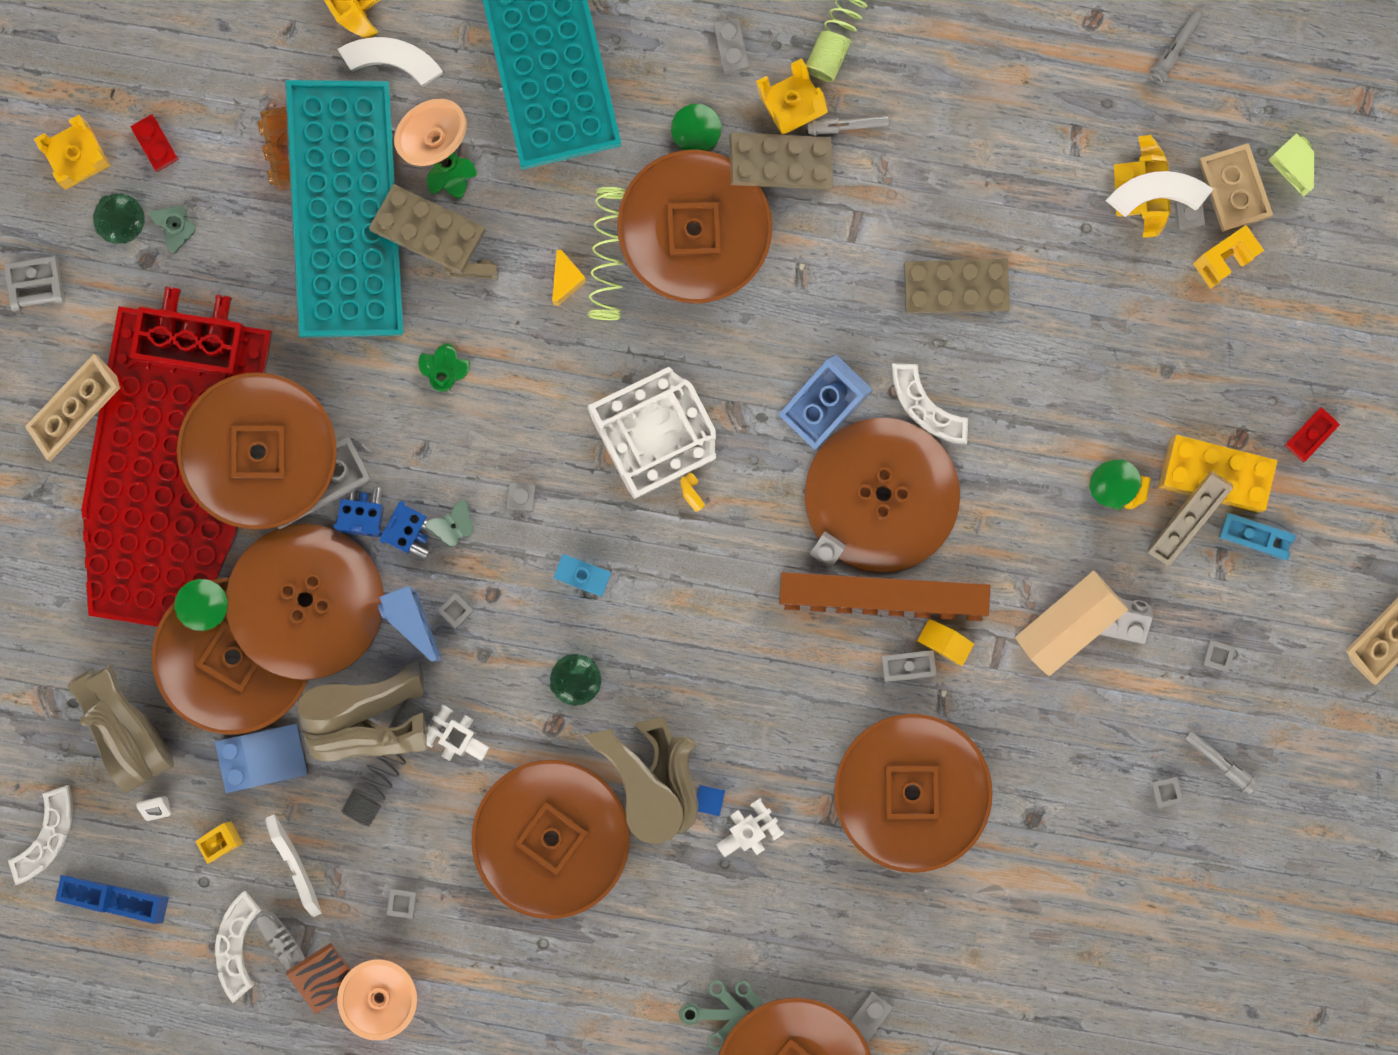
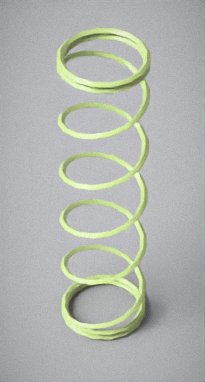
(606, 314)

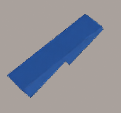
(112, 899)

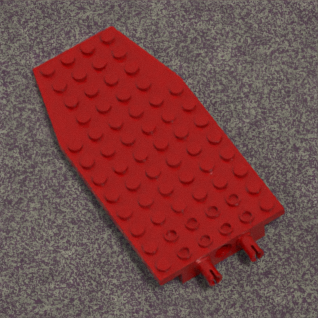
(137, 515)

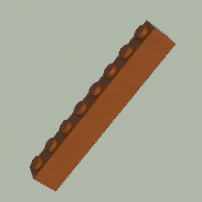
(884, 595)

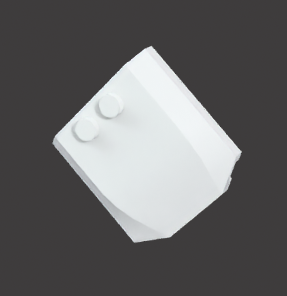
(655, 431)

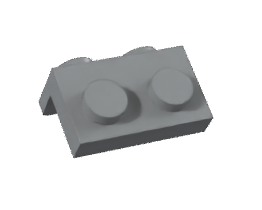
(1133, 624)

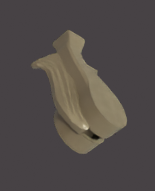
(338, 722)
(124, 736)
(657, 798)

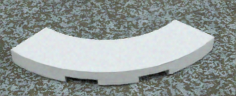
(392, 52)
(1159, 185)
(922, 410)
(53, 835)
(289, 853)
(230, 946)

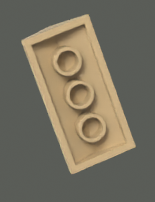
(73, 406)
(1071, 623)
(1377, 647)

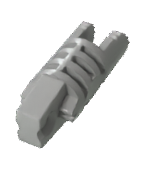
(280, 940)

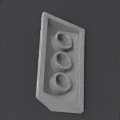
(348, 475)

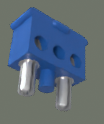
(360, 524)
(396, 530)

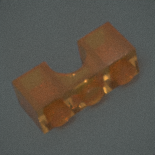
(274, 128)

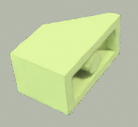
(1296, 163)

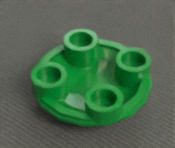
(696, 128)
(1115, 483)
(201, 605)

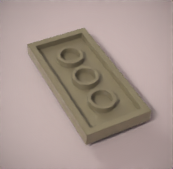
(781, 161)
(427, 229)
(956, 286)

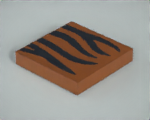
(319, 977)

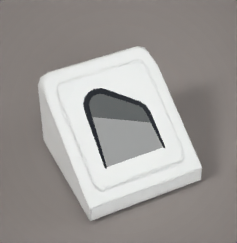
(154, 808)

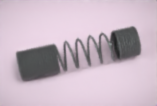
(362, 808)

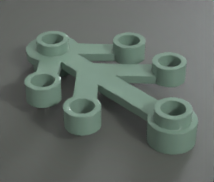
(732, 1014)

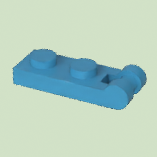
(1256, 536)

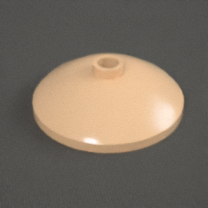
(430, 132)
(364, 1013)

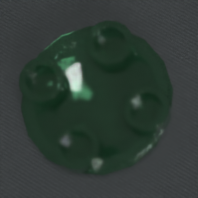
(118, 218)
(575, 679)

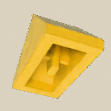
(566, 278)
(945, 642)
(219, 842)

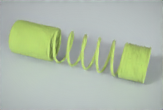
(831, 47)

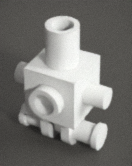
(457, 736)
(747, 832)

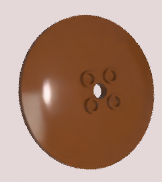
(687, 190)
(247, 413)
(877, 532)
(299, 639)
(210, 691)
(951, 798)
(512, 848)
(794, 1028)

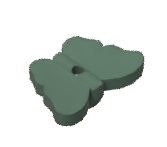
(174, 235)
(459, 517)

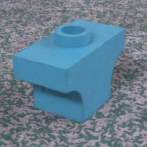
(582, 575)

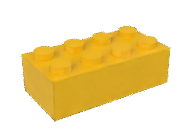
(1191, 460)

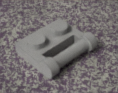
(30, 275)

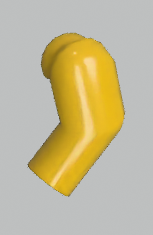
(689, 493)
(1142, 495)

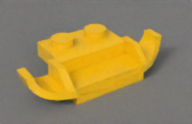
(353, 15)
(1151, 160)

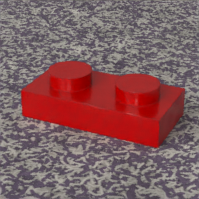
(154, 143)
(1312, 434)

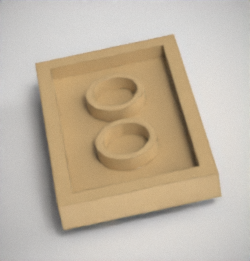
(1236, 186)

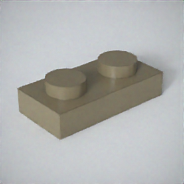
(482, 269)

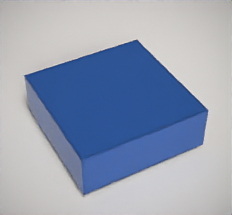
(710, 800)

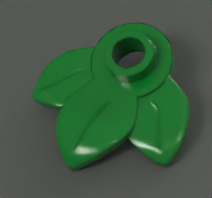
(452, 177)
(443, 364)

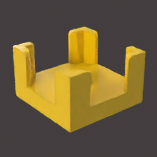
(793, 99)
(73, 153)
(1240, 244)

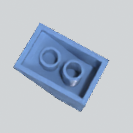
(825, 401)
(407, 615)
(261, 758)

